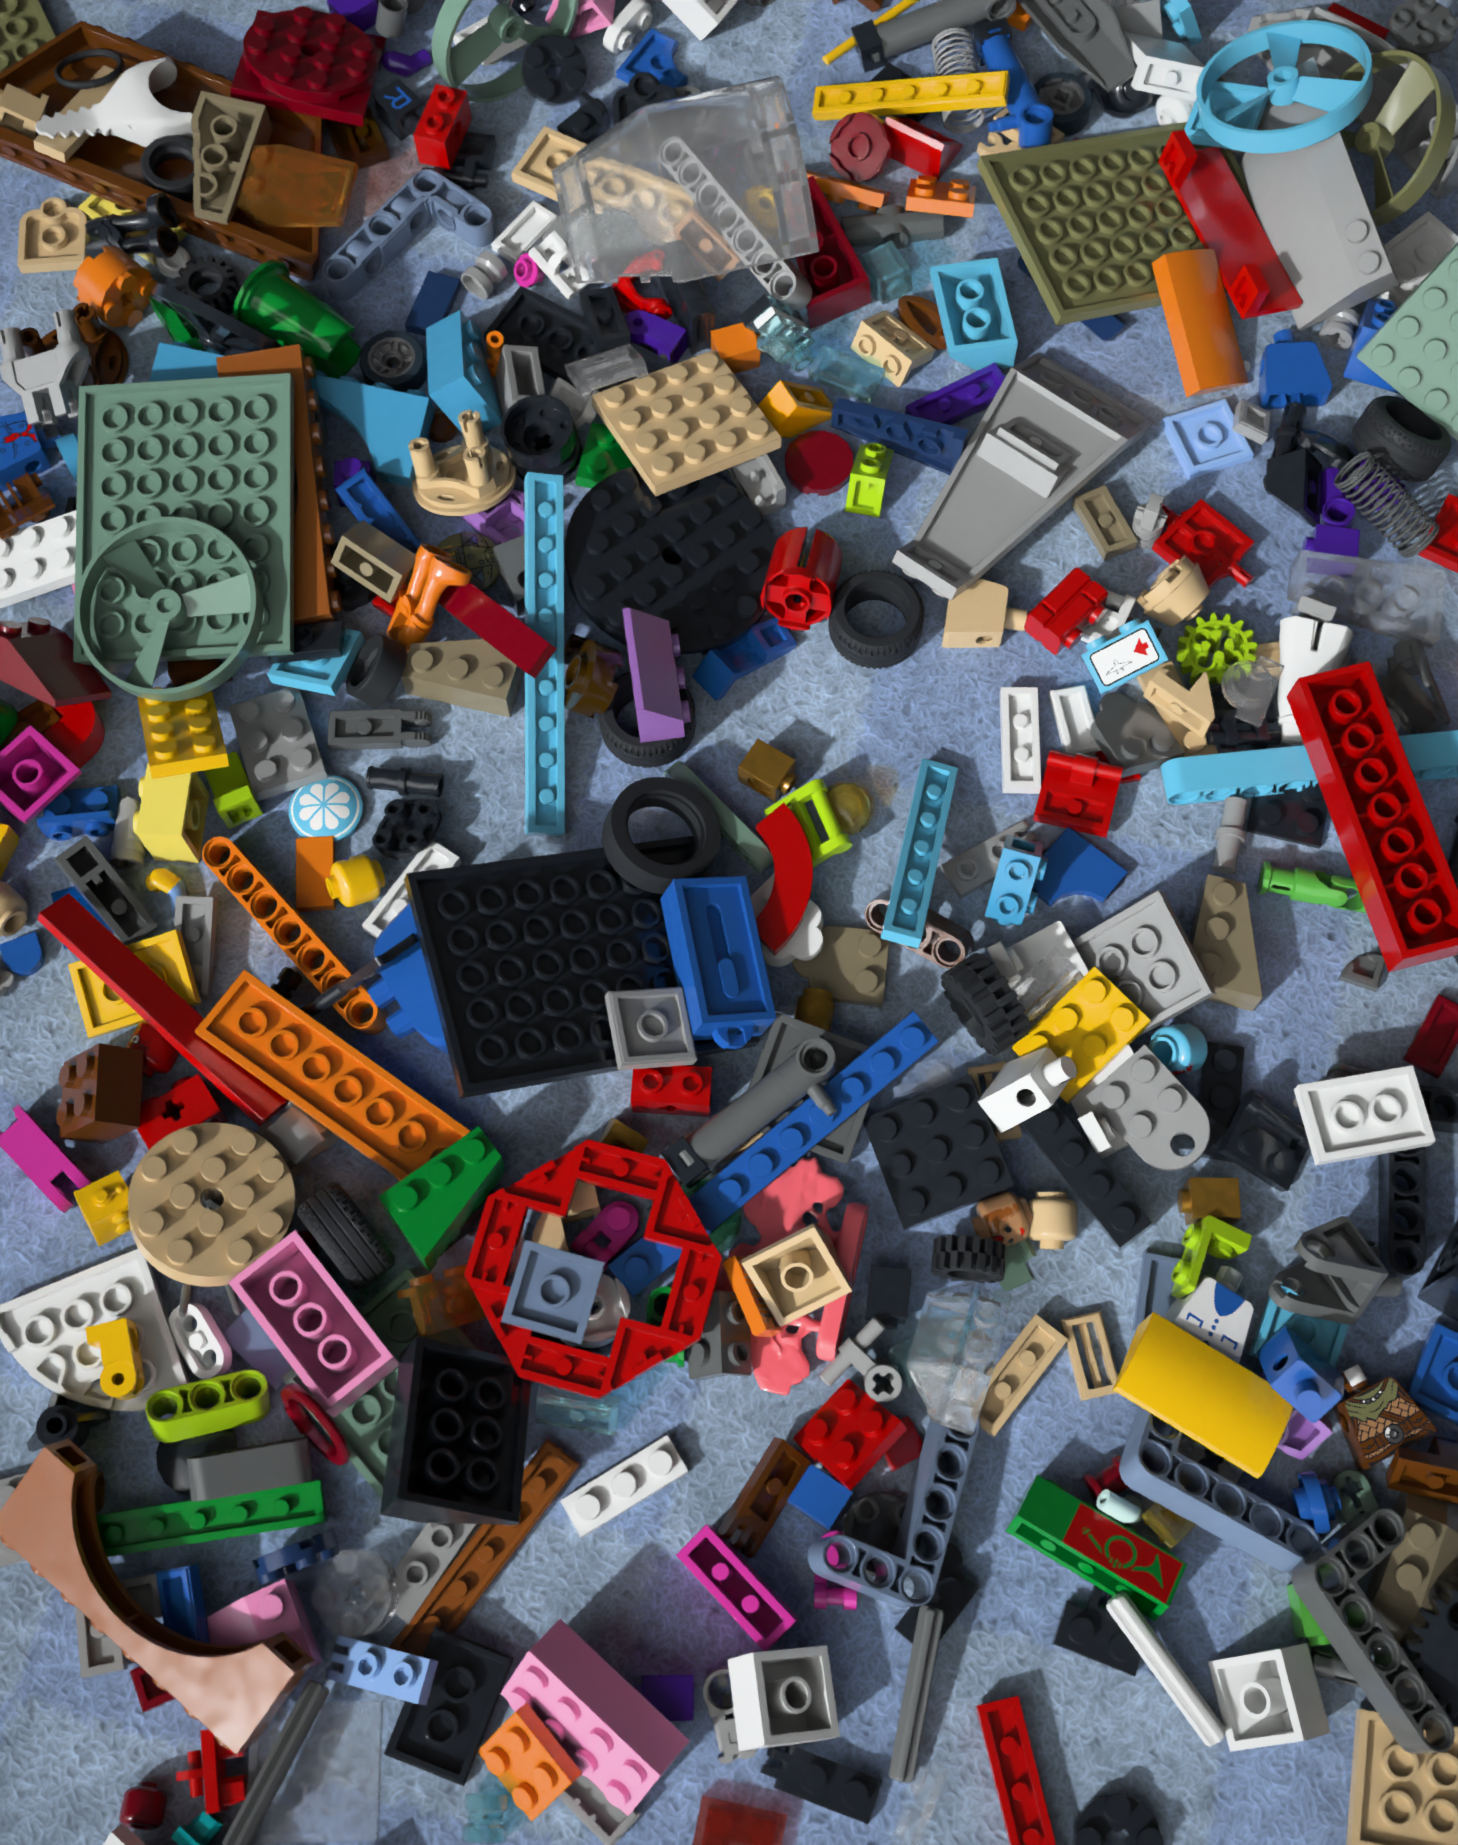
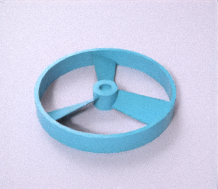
(1339, 97)

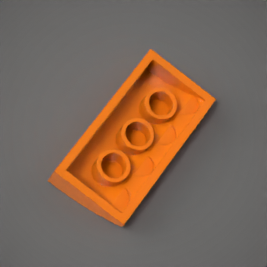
(1199, 321)

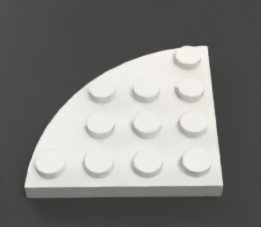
(50, 1338)

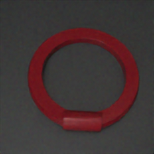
(293, 1398)

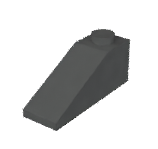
(105, 891)

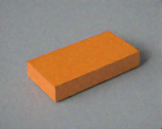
(313, 866)

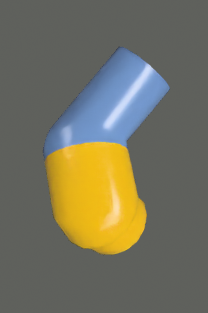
(167, 882)

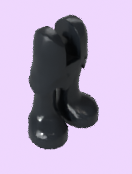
(158, 219)

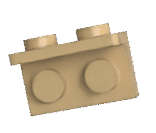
(891, 346)

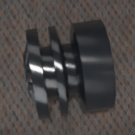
(542, 437)

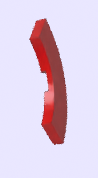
(792, 878)

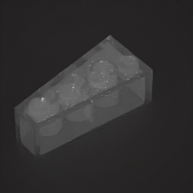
(1374, 594)

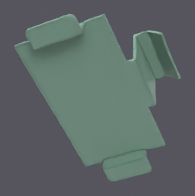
(1015, 1268)

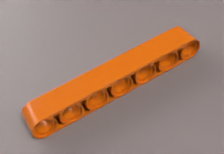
(280, 926)

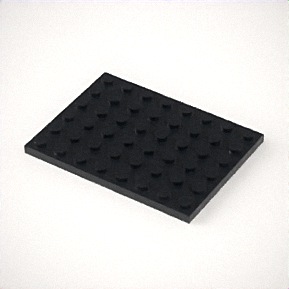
(527, 960)

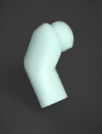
(1124, 1509)

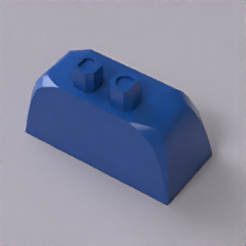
(408, 983)

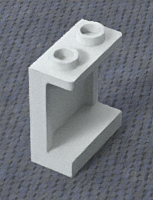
(1164, 67)

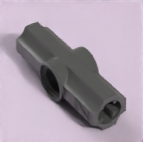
(892, 224)

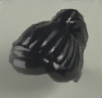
(1121, 101)

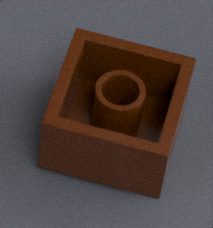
(100, 1094)

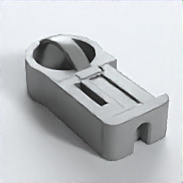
(725, 1720)

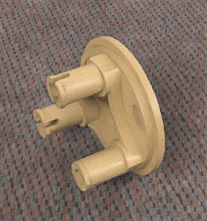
(463, 476)

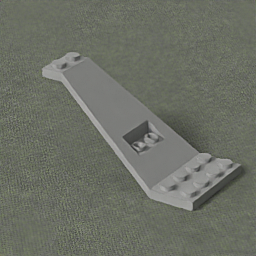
(1022, 463)

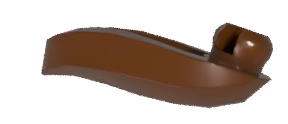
(923, 319)

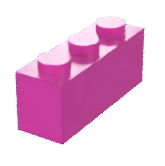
(737, 1587)

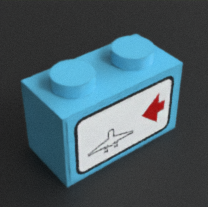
(1124, 656)

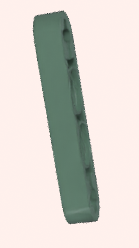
(740, 837)

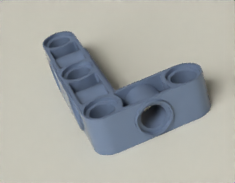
(398, 222)

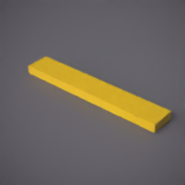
(912, 95)

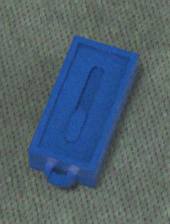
(718, 959)

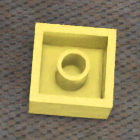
(172, 816)

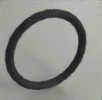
(87, 54)

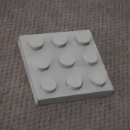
(1148, 959)

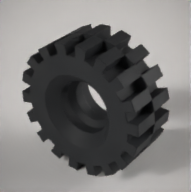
(985, 1004)

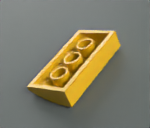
(1203, 1394)

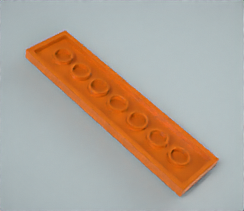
(327, 1078)

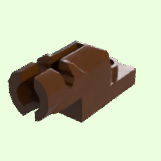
(1428, 1473)

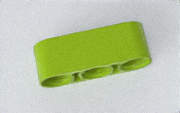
(189, 1399)

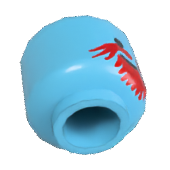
(1179, 1048)

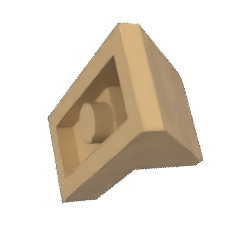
(1190, 707)

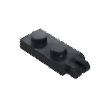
(824, 1782)

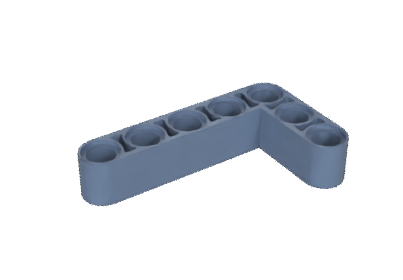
(1242, 1516)
(915, 1521)

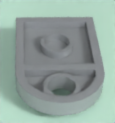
(1150, 1110)

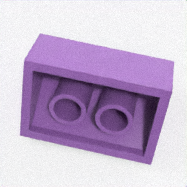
(655, 676)

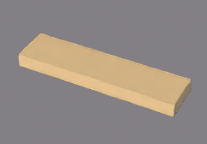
(64, 148)

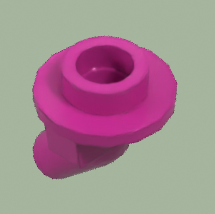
(527, 271)

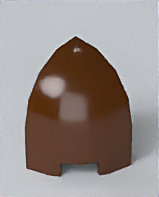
(191, 670)

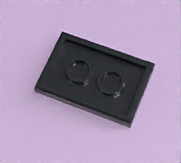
(460, 1704)

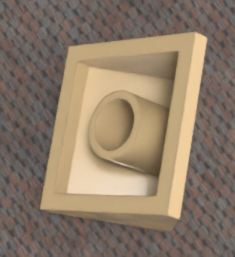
(798, 1274)

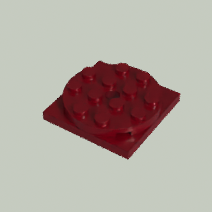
(309, 64)

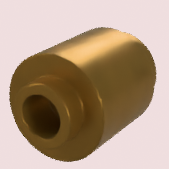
(815, 1008)

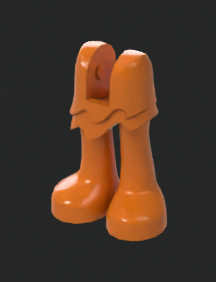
(418, 602)

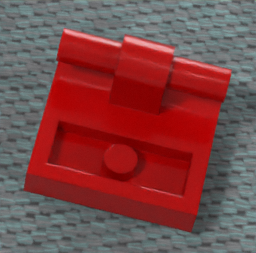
(1078, 793)

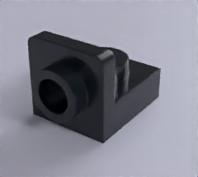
(586, 122)

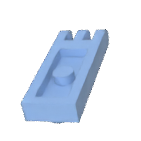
(384, 1670)

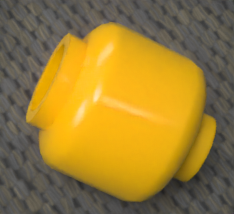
(355, 880)

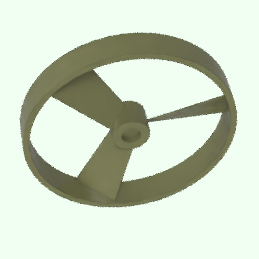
(1378, 137)

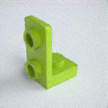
(869, 479)
(233, 793)
(1206, 1235)

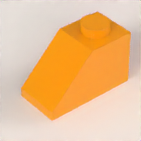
(795, 408)

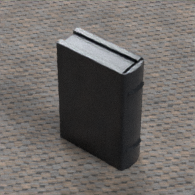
(691, 311)

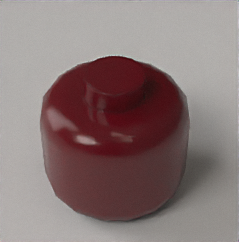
(143, 1807)

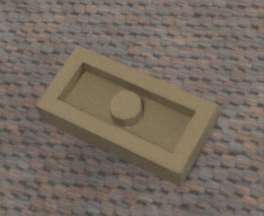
(1104, 523)

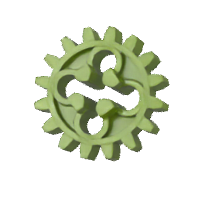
(1213, 632)

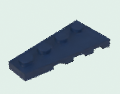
(910, 436)

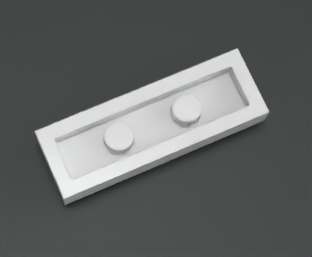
(1020, 740)
(431, 858)
(624, 1486)

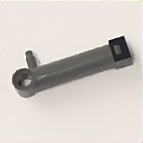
(920, 26)
(752, 1111)

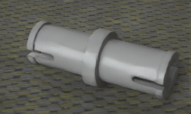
(1230, 835)

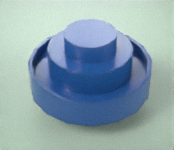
(1315, 1501)

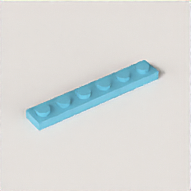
(919, 854)

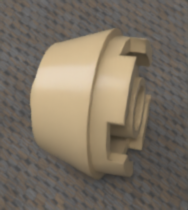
(1175, 593)

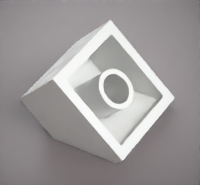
(1269, 1697)

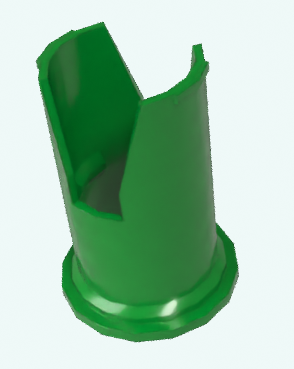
(294, 316)

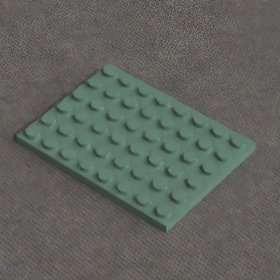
(200, 454)

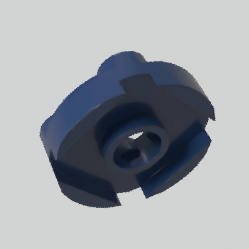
(296, 1556)

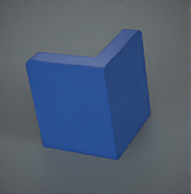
(819, 1497)

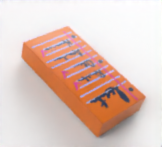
(754, 1307)

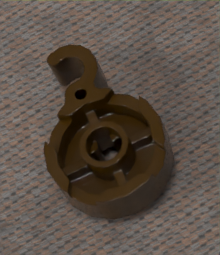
(589, 675)

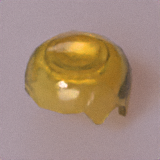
(851, 805)

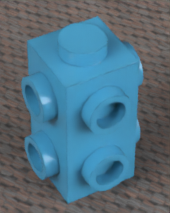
(1014, 880)

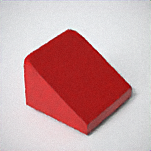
(906, 1448)

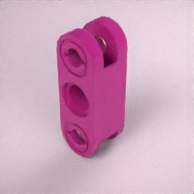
(40, 1157)

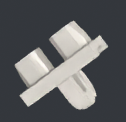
(549, 256)

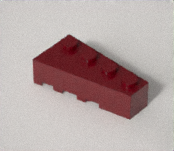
(833, 272)

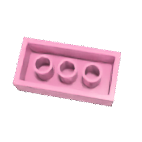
(314, 1324)
(595, 1716)

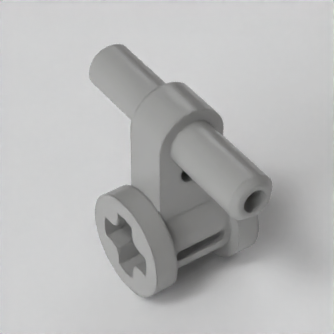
(853, 1353)

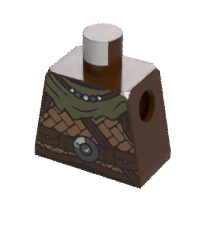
(1378, 1418)

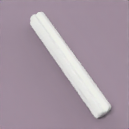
(1166, 1669)

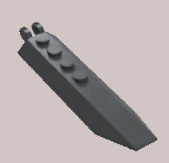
(1087, 36)

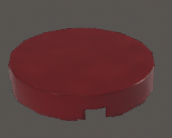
(860, 147)
(818, 462)

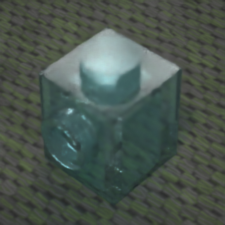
(887, 272)

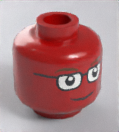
(158, 1053)

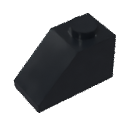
(1296, 484)

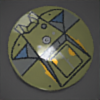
(475, 554)

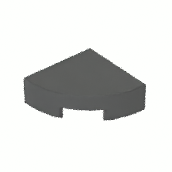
(1364, 971)

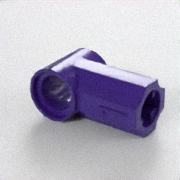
(1334, 503)

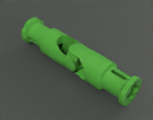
(1310, 886)

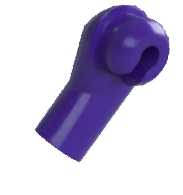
(404, 64)

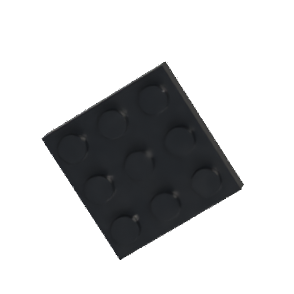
(938, 1152)

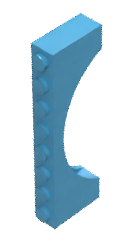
(377, 412)

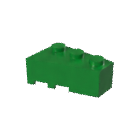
(443, 1194)

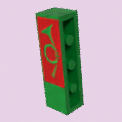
(1096, 1547)

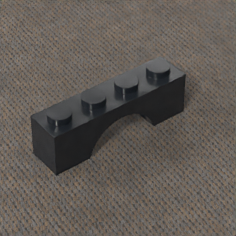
(1087, 1176)

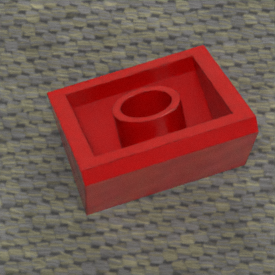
(921, 146)

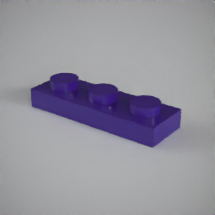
(960, 397)

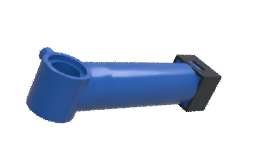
(1027, 112)

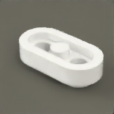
(626, 25)
(200, 1343)

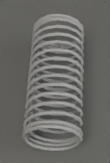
(943, 59)

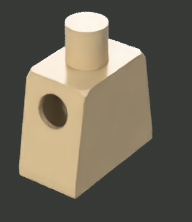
(980, 616)

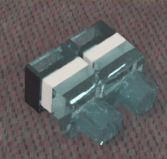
(781, 331)

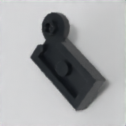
(951, 1595)

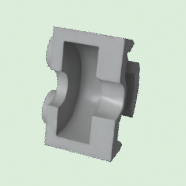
(297, 1138)

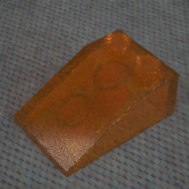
(296, 188)

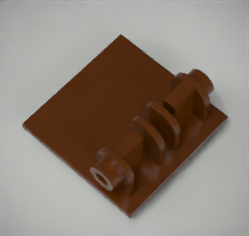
(32, 506)

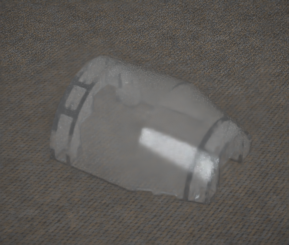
(689, 189)

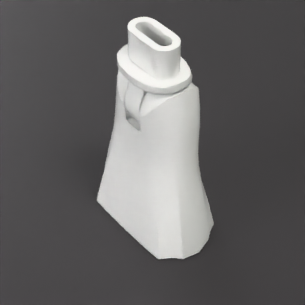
(1306, 654)

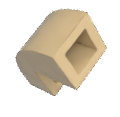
(551, 1230)

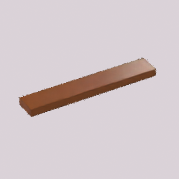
(487, 1552)

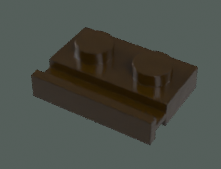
(358, 143)

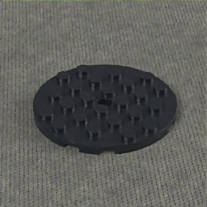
(618, 563)

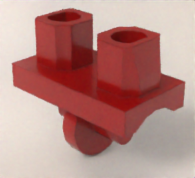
(218, 1789)

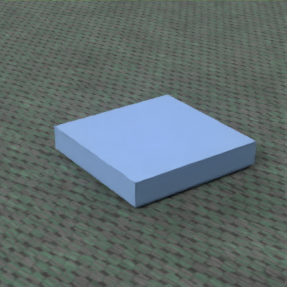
(1206, 439)

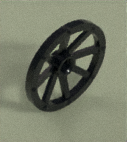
(214, 327)

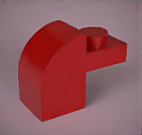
(77, 732)

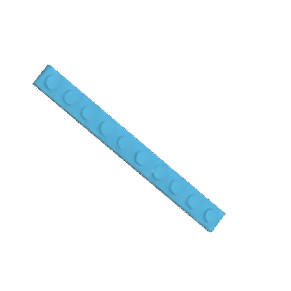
(546, 692)

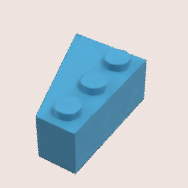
(459, 370)

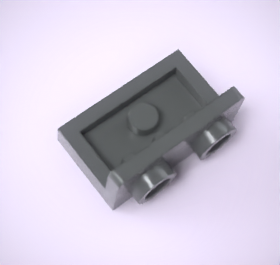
(724, 1342)

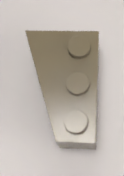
(463, 675)
(1225, 942)

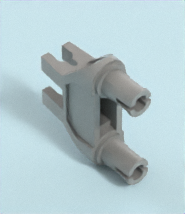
(48, 379)

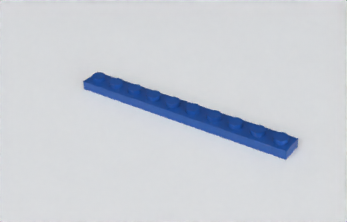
(783, 1145)

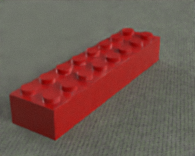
(1378, 814)

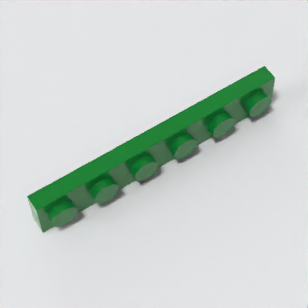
(212, 1519)

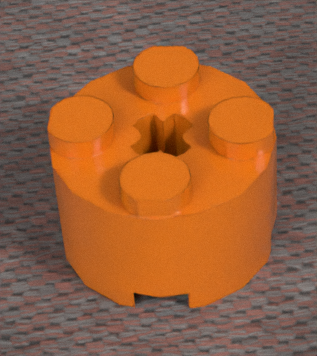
(114, 287)

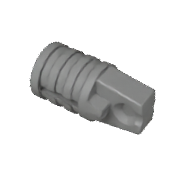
(1149, 521)

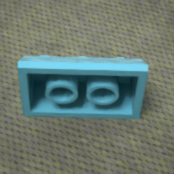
(975, 313)

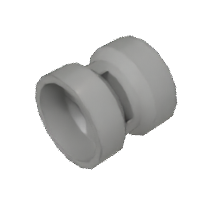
(484, 274)

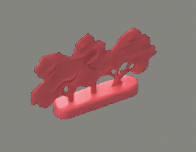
(777, 1214)

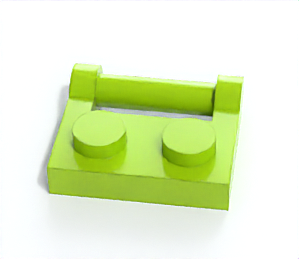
(816, 791)

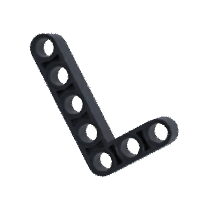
(1411, 1202)

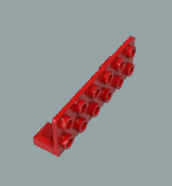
(1229, 226)

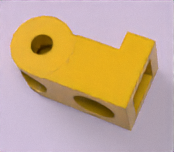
(120, 1356)

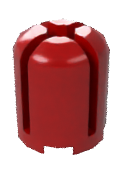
(789, 578)

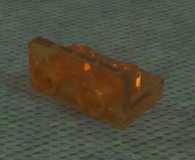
(442, 1302)

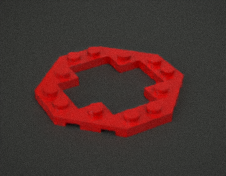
(670, 1223)

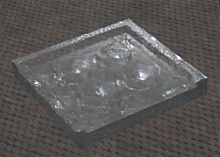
(332, 1781)

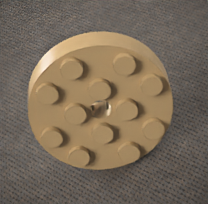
(206, 1164)

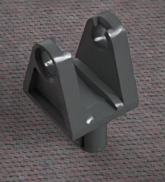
(1338, 1278)

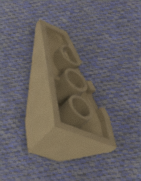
(221, 150)

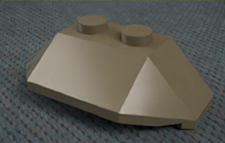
(1426, 1554)

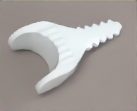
(127, 109)

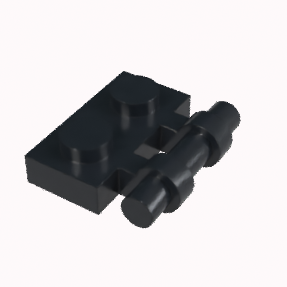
(474, 153)
(1229, 736)

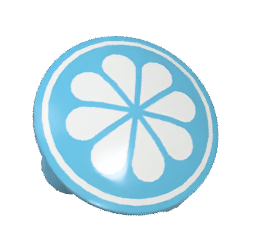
(326, 809)

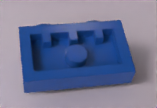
(81, 812)

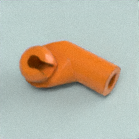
(494, 346)

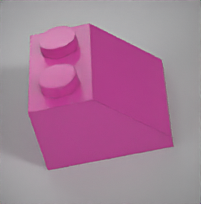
(32, 774)

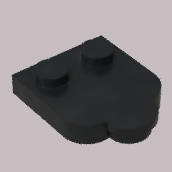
(641, 91)

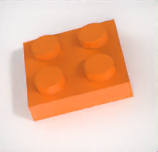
(945, 198)
(529, 1762)

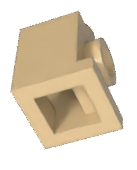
(21, 110)

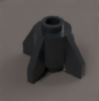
(62, 1423)

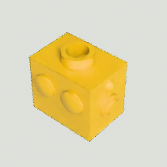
(105, 1207)

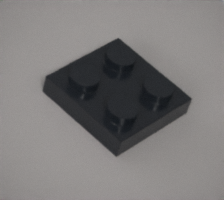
(1290, 815)

